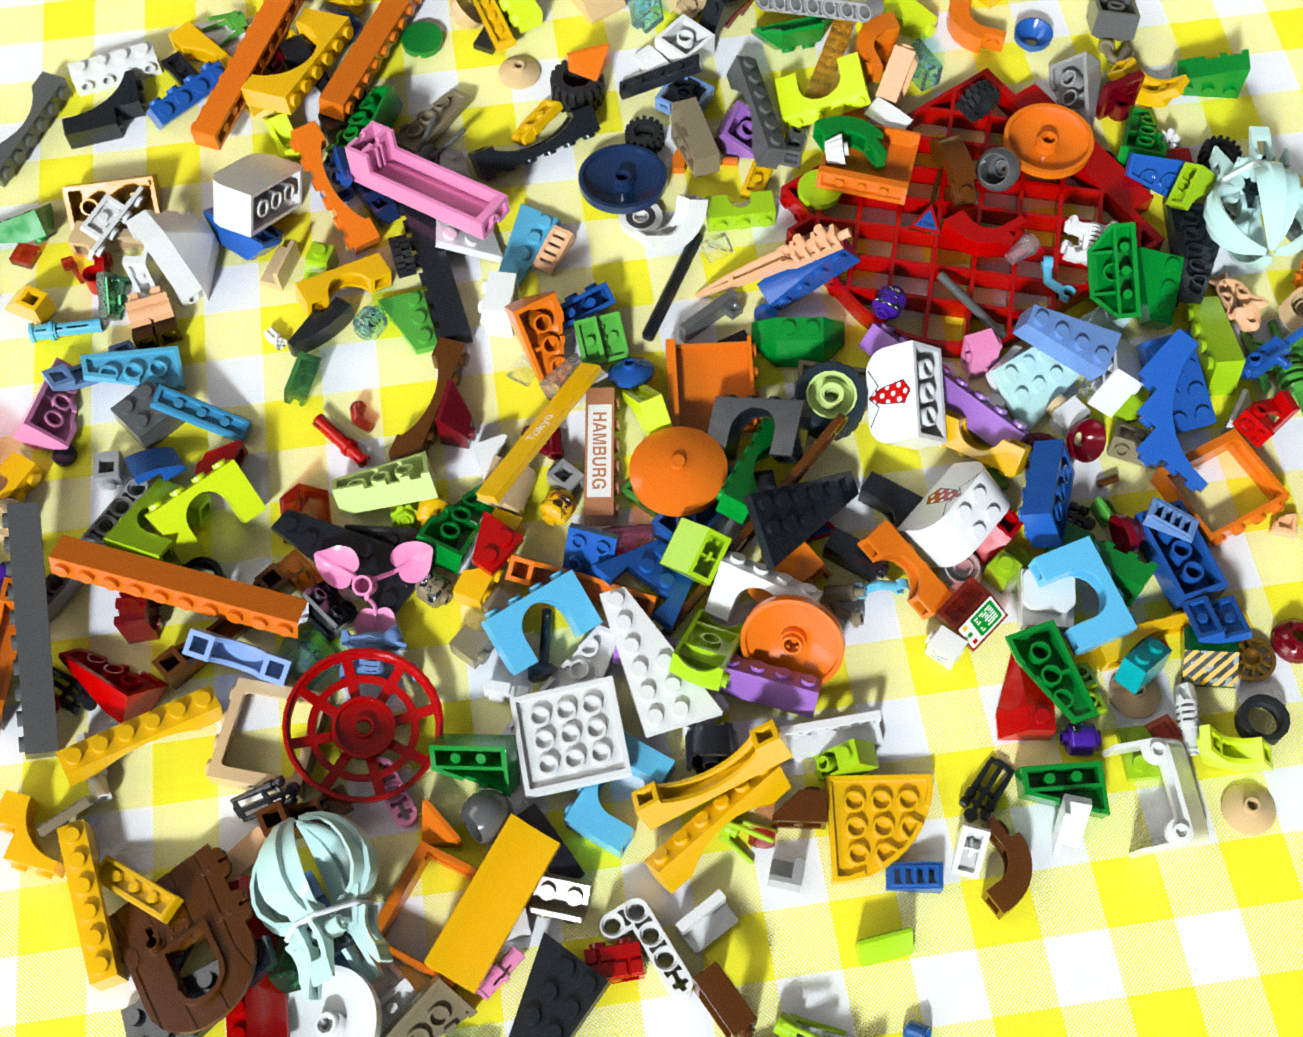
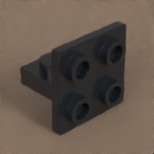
(328, 610)

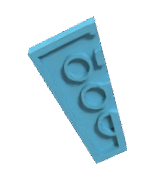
(526, 240)
(135, 367)

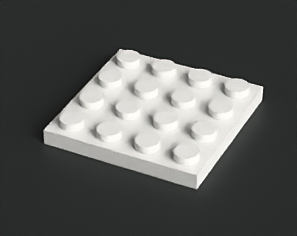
(570, 737)

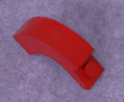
(980, 240)

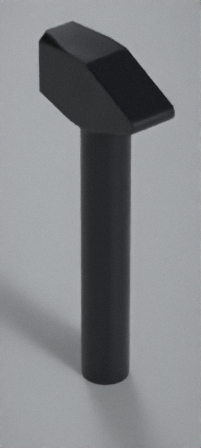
(543, 669)

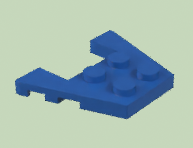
(645, 566)

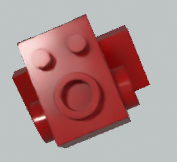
(1255, 419)

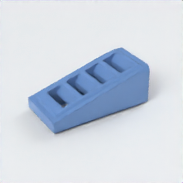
(1159, 523)

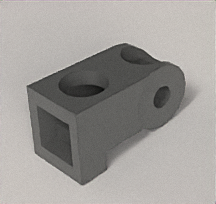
(795, 144)

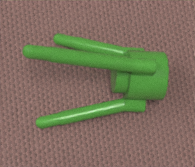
(234, 20)

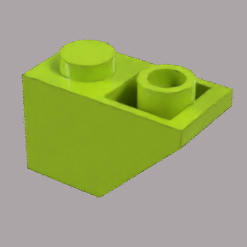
(848, 758)

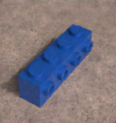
(185, 97)
(586, 304)

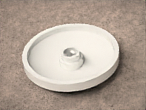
(346, 1008)

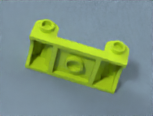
(706, 652)

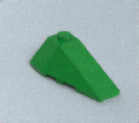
(455, 531)

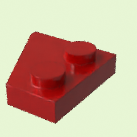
(494, 544)

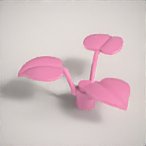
(340, 563)

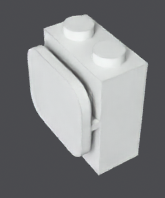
(1045, 603)

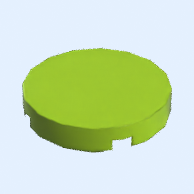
(815, 196)

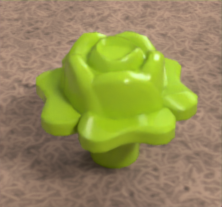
(404, 516)

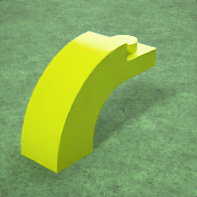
(279, 131)
(1232, 752)

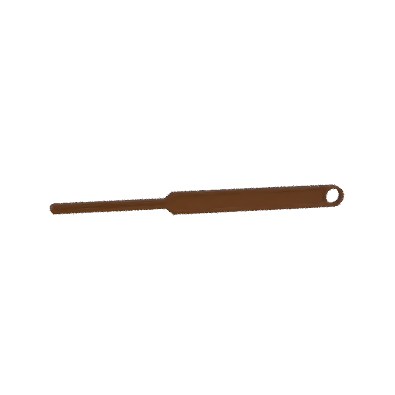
(748, 532)

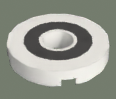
(653, 220)

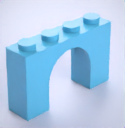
(1083, 561)
(505, 626)
(593, 822)

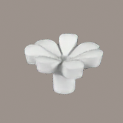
(1171, 138)

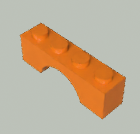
(926, 589)

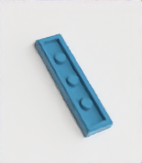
(200, 413)

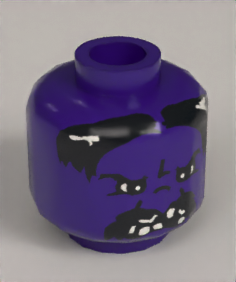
(889, 302)
(1081, 739)

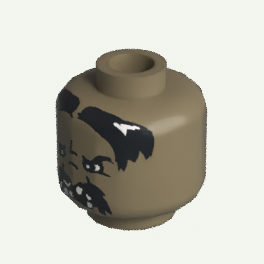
(434, 590)

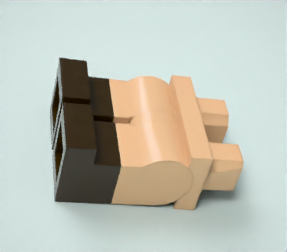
(149, 311)

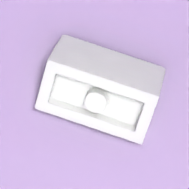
(142, 271)
(1070, 822)
(706, 922)

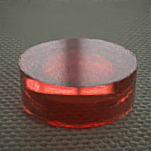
(758, 843)

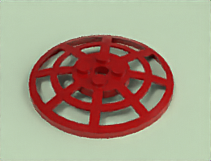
(358, 710)

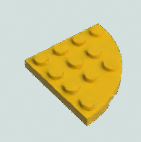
(873, 821)

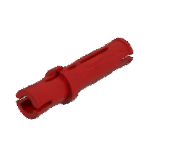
(347, 446)

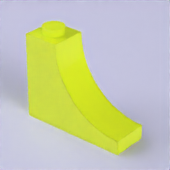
(912, 17)
(647, 407)

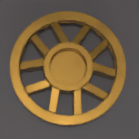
(1252, 659)

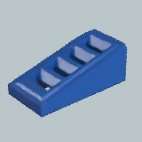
(925, 886)

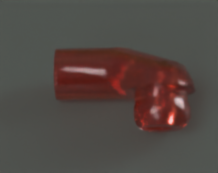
(357, 416)

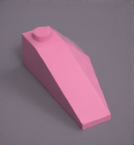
(49, 418)

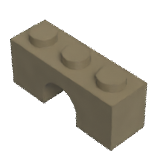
(473, 645)

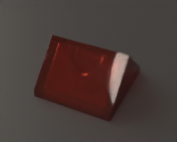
(308, 501)

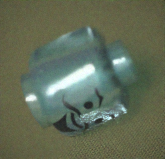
(370, 322)

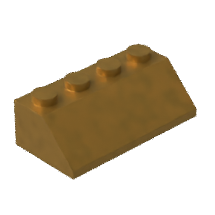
(84, 197)

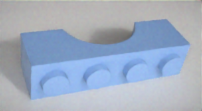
(239, 655)

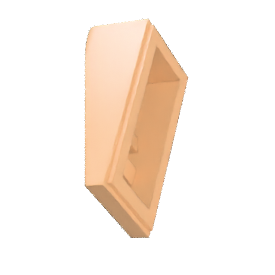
(560, 238)

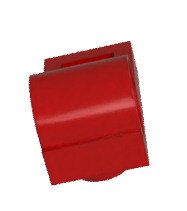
(100, 264)

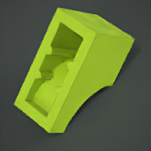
(1191, 184)
(320, 258)
(1006, 566)

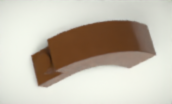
(958, 166)
(279, 811)
(1017, 869)

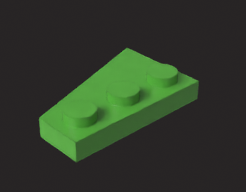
(412, 319)

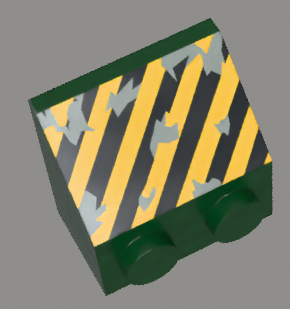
(1208, 662)

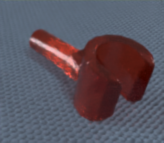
(69, 264)

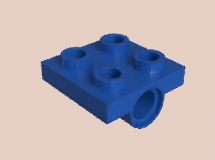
(339, 173)
(588, 548)

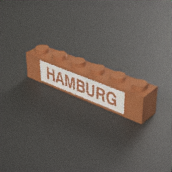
(600, 457)

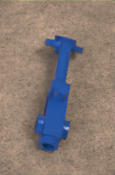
(1269, 355)

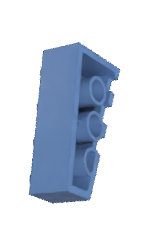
(1068, 340)

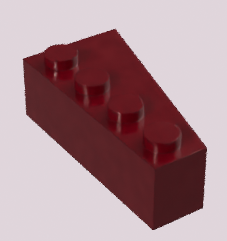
(138, 618)

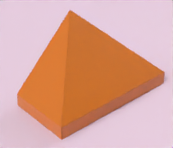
(589, 61)
(436, 829)

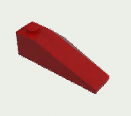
(113, 686)
(1023, 708)

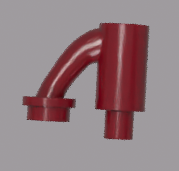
(554, 447)

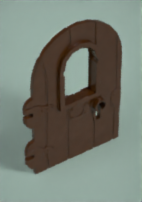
(207, 911)

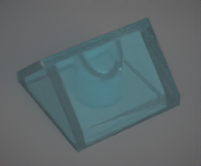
(307, 651)

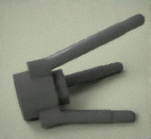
(429, 151)

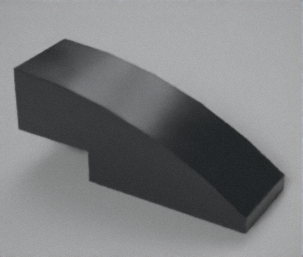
(321, 327)
(563, 862)

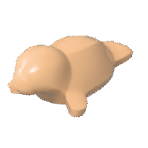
(1239, 302)

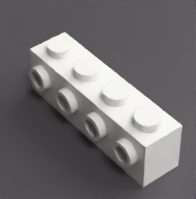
(108, 69)

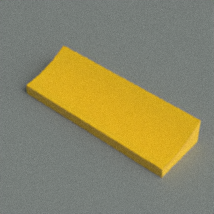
(492, 904)

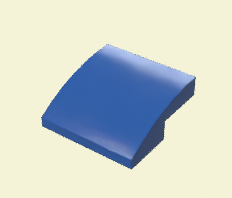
(153, 462)
(1217, 620)

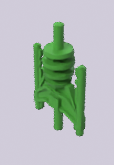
(1287, 379)

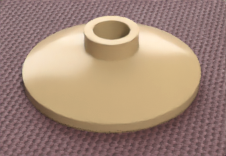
(519, 72)
(1135, 705)
(1240, 816)

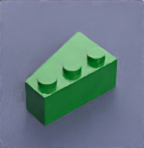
(1214, 76)
(1158, 287)
(478, 758)
(1049, 782)

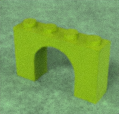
(129, 532)

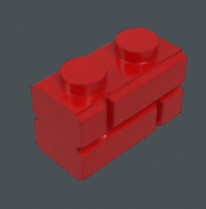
(618, 961)

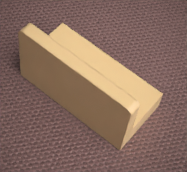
(281, 266)

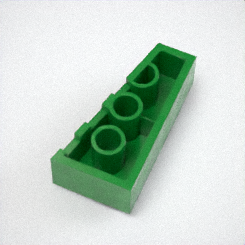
(379, 105)
(1127, 571)

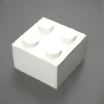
(685, 39)
(498, 291)

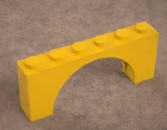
(288, 89)

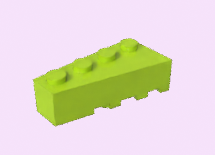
(1218, 346)

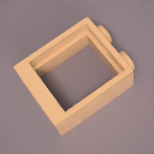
(898, 75)

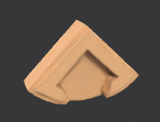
(1285, 526)

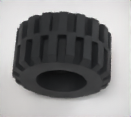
(564, 88)

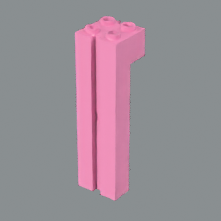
(423, 184)

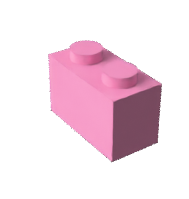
(980, 353)

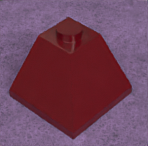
(454, 419)

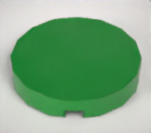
(422, 39)

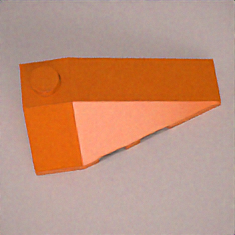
(539, 329)

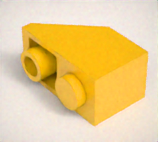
(32, 305)

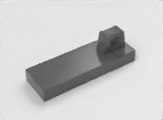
(724, 305)

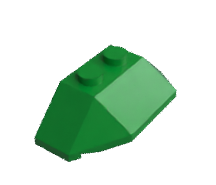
(793, 33)
(1115, 272)
(793, 339)

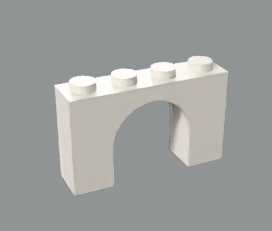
(741, 573)

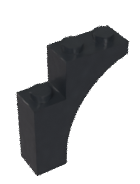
(717, 14)
(107, 119)

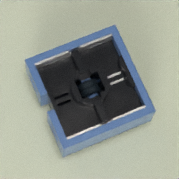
(684, 89)

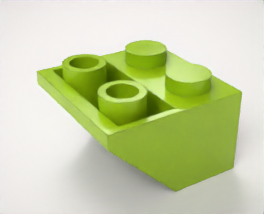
(695, 551)

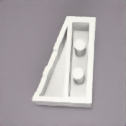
(1118, 382)

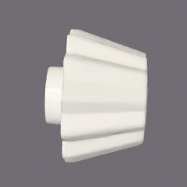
(836, 150)

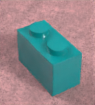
(1142, 664)

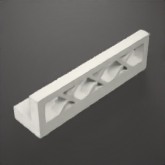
(818, 736)

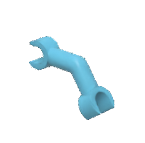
(1046, 267)
(896, 586)

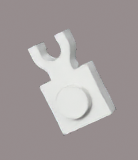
(502, 691)

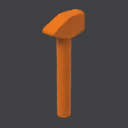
(678, 162)

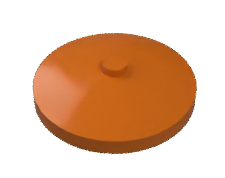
(1049, 140)
(678, 471)
(794, 635)

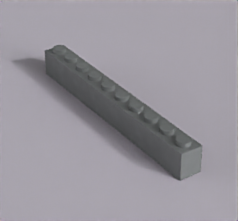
(32, 631)

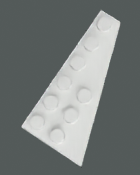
(455, 239)
(586, 664)
(659, 696)

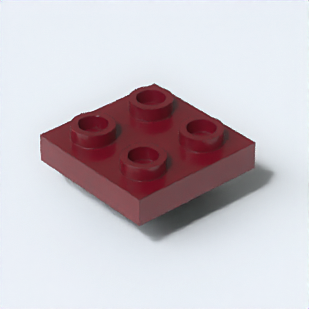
(1119, 96)

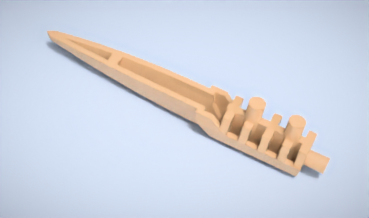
(791, 256)

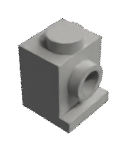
(109, 469)
(565, 472)

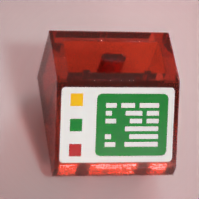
(971, 613)

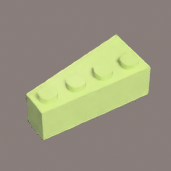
(386, 485)

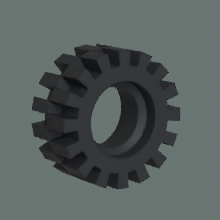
(979, 100)
(645, 126)
(1224, 145)
(402, 256)

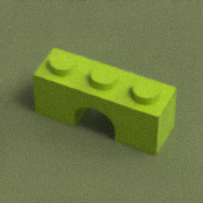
(724, 216)

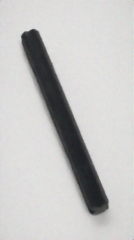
(671, 288)

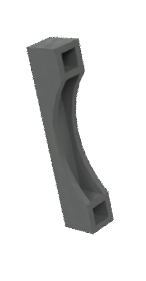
(48, 97)
(767, 141)

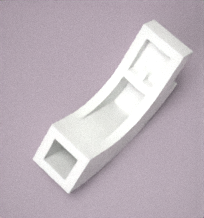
(682, 228)

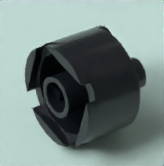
(709, 745)

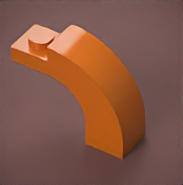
(970, 33)
(874, 34)

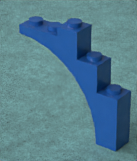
(1157, 412)

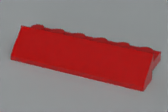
(263, 1007)

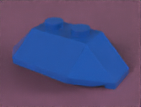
(245, 246)

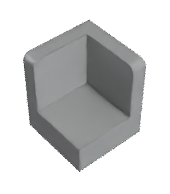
(787, 874)

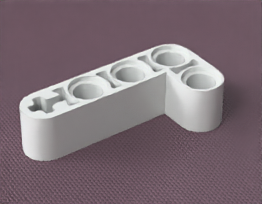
(653, 951)

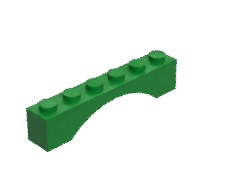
(743, 481)

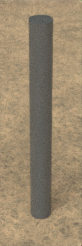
(971, 305)

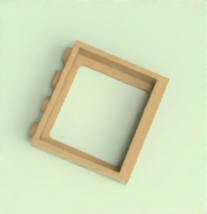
(246, 779)

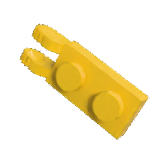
(536, 122)

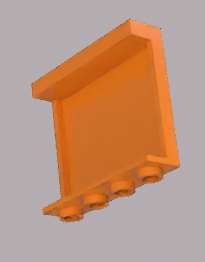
(861, 178)
(705, 371)

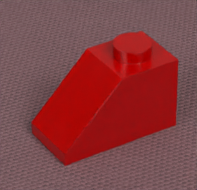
(234, 450)

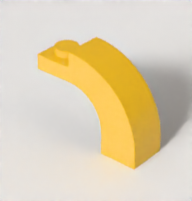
(1153, 91)

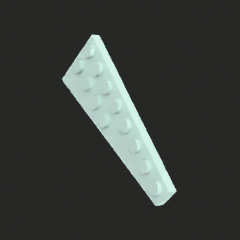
(1035, 379)

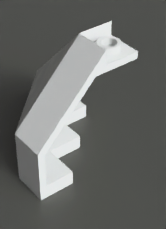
(181, 248)

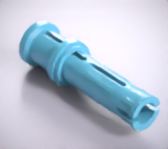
(54, 330)

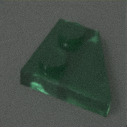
(111, 295)

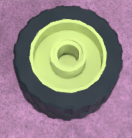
(831, 390)

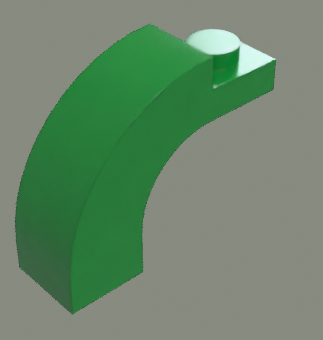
(857, 132)

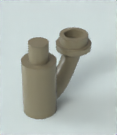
(1107, 47)
(845, 593)

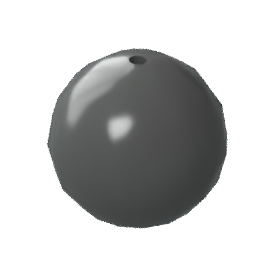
(990, 169)
(486, 814)

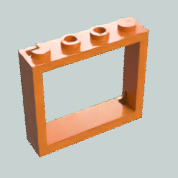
(1252, 466)
(404, 888)

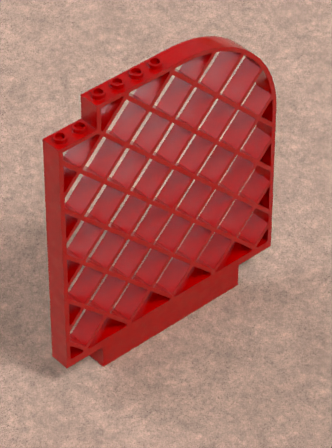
(1100, 184)

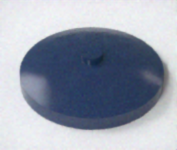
(622, 179)

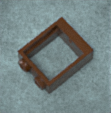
(724, 1002)

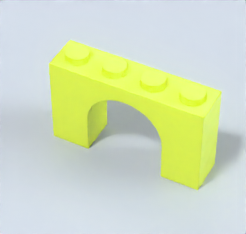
(849, 95)
(225, 479)

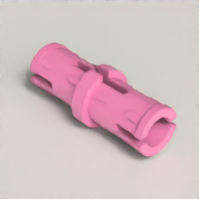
(500, 972)

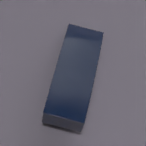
(378, 205)

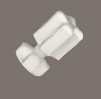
(274, 338)

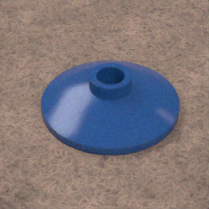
(631, 372)

